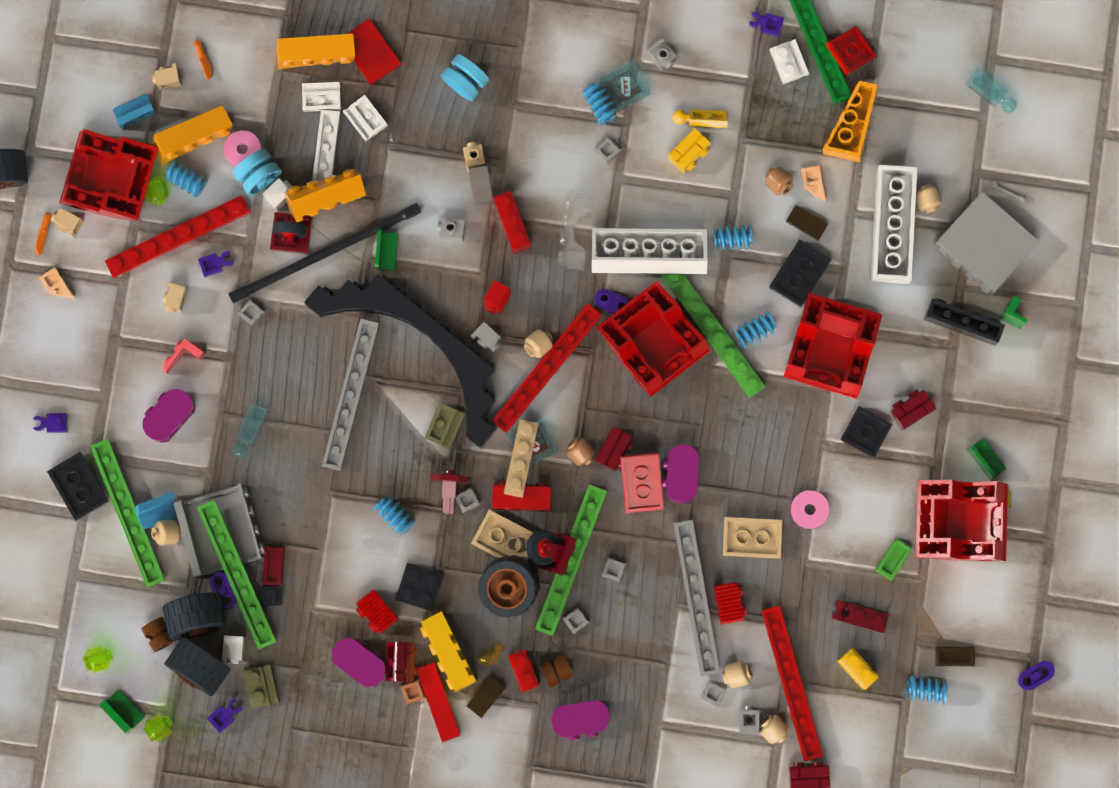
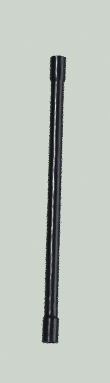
(245, 291)

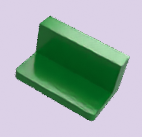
(386, 251)
(1012, 318)
(986, 459)
(122, 711)

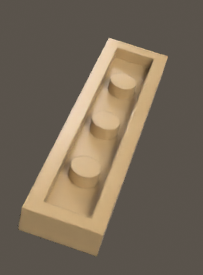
(521, 458)

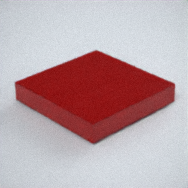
(851, 50)

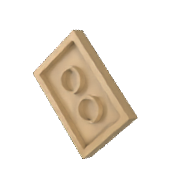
(501, 537)
(752, 537)

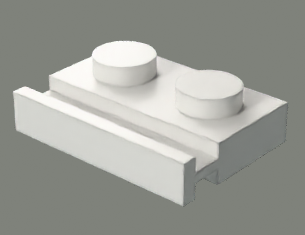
(789, 61)
(321, 96)
(365, 118)

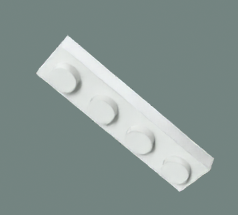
(326, 144)

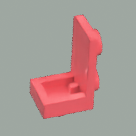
(179, 349)

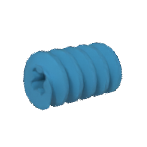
(599, 103)
(185, 179)
(733, 237)
(755, 329)
(394, 515)
(927, 689)

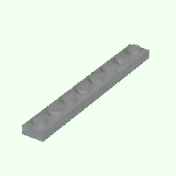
(350, 394)
(696, 598)

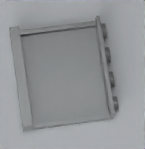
(986, 243)
(238, 519)

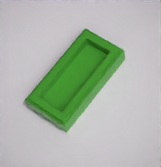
(893, 559)

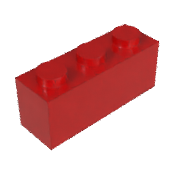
(512, 222)
(534, 499)

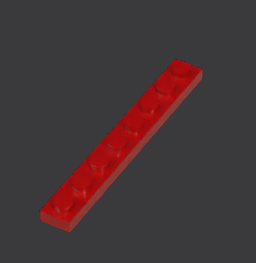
(177, 236)
(546, 368)
(791, 683)

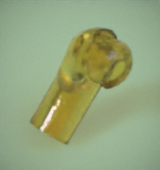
(491, 658)

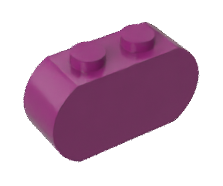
(168, 415)
(681, 474)
(359, 662)
(580, 719)

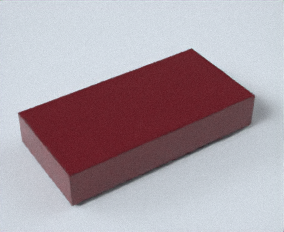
(273, 566)

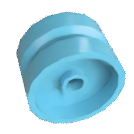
(464, 77)
(257, 172)

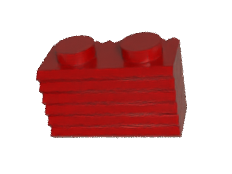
(496, 298)
(729, 603)
(376, 611)
(523, 671)

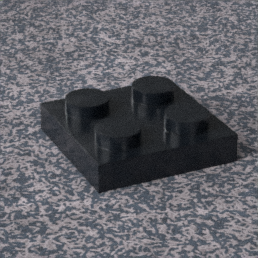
(866, 432)
(419, 587)

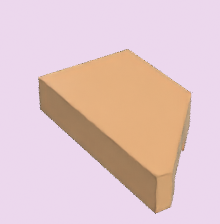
(813, 181)
(55, 283)

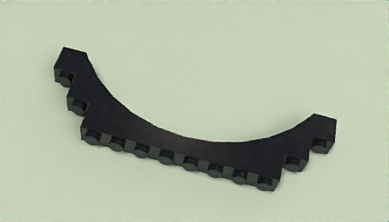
(385, 300)

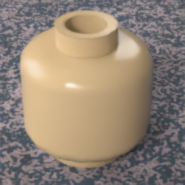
(928, 198)
(538, 343)
(166, 532)
(737, 674)
(773, 729)

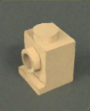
(167, 77)
(473, 147)
(67, 222)
(174, 297)

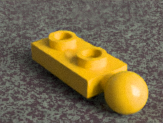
(701, 118)

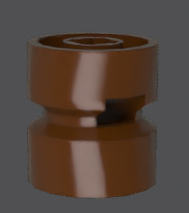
(158, 634)
(557, 670)

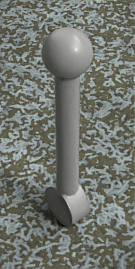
(993, 185)

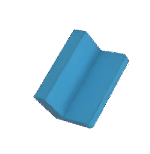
(134, 111)
(156, 510)

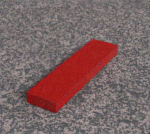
(438, 702)

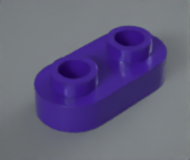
(612, 303)
(224, 590)
(1035, 675)

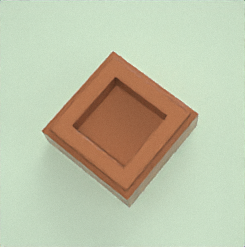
(412, 692)

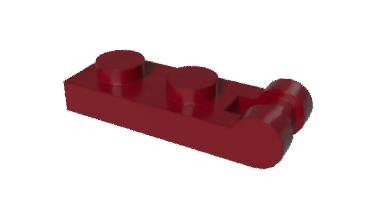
(861, 617)

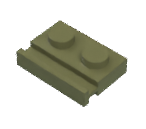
(444, 425)
(261, 686)

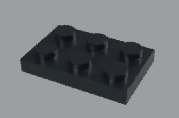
(800, 273)
(78, 486)

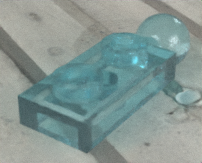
(990, 91)
(249, 429)

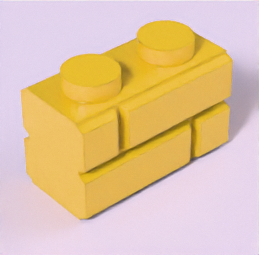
(689, 150)
(858, 669)

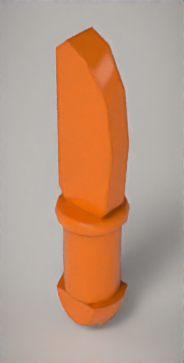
(206, 66)
(41, 238)

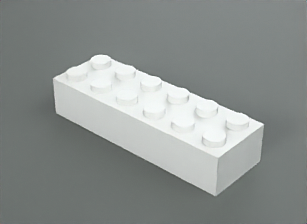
(894, 224)
(649, 251)

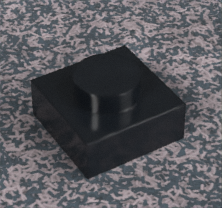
(271, 596)

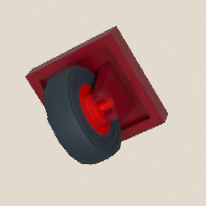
(291, 235)
(550, 550)

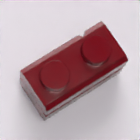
(913, 409)
(615, 445)
(400, 662)
(809, 776)

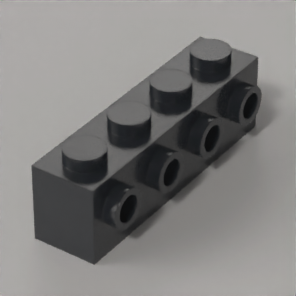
(964, 322)

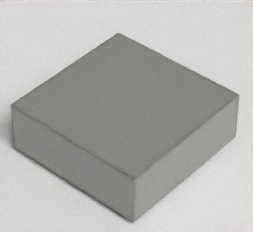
(607, 150)
(251, 312)
(467, 500)
(613, 569)
(576, 620)
(713, 693)

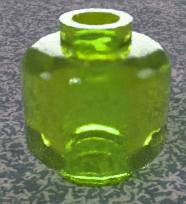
(156, 191)
(97, 659)
(158, 727)

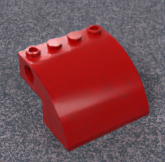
(108, 175)
(653, 339)
(832, 345)
(961, 520)

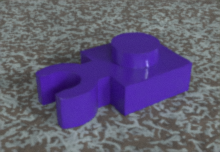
(770, 24)
(212, 263)
(54, 423)
(223, 717)

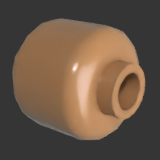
(779, 181)
(580, 451)

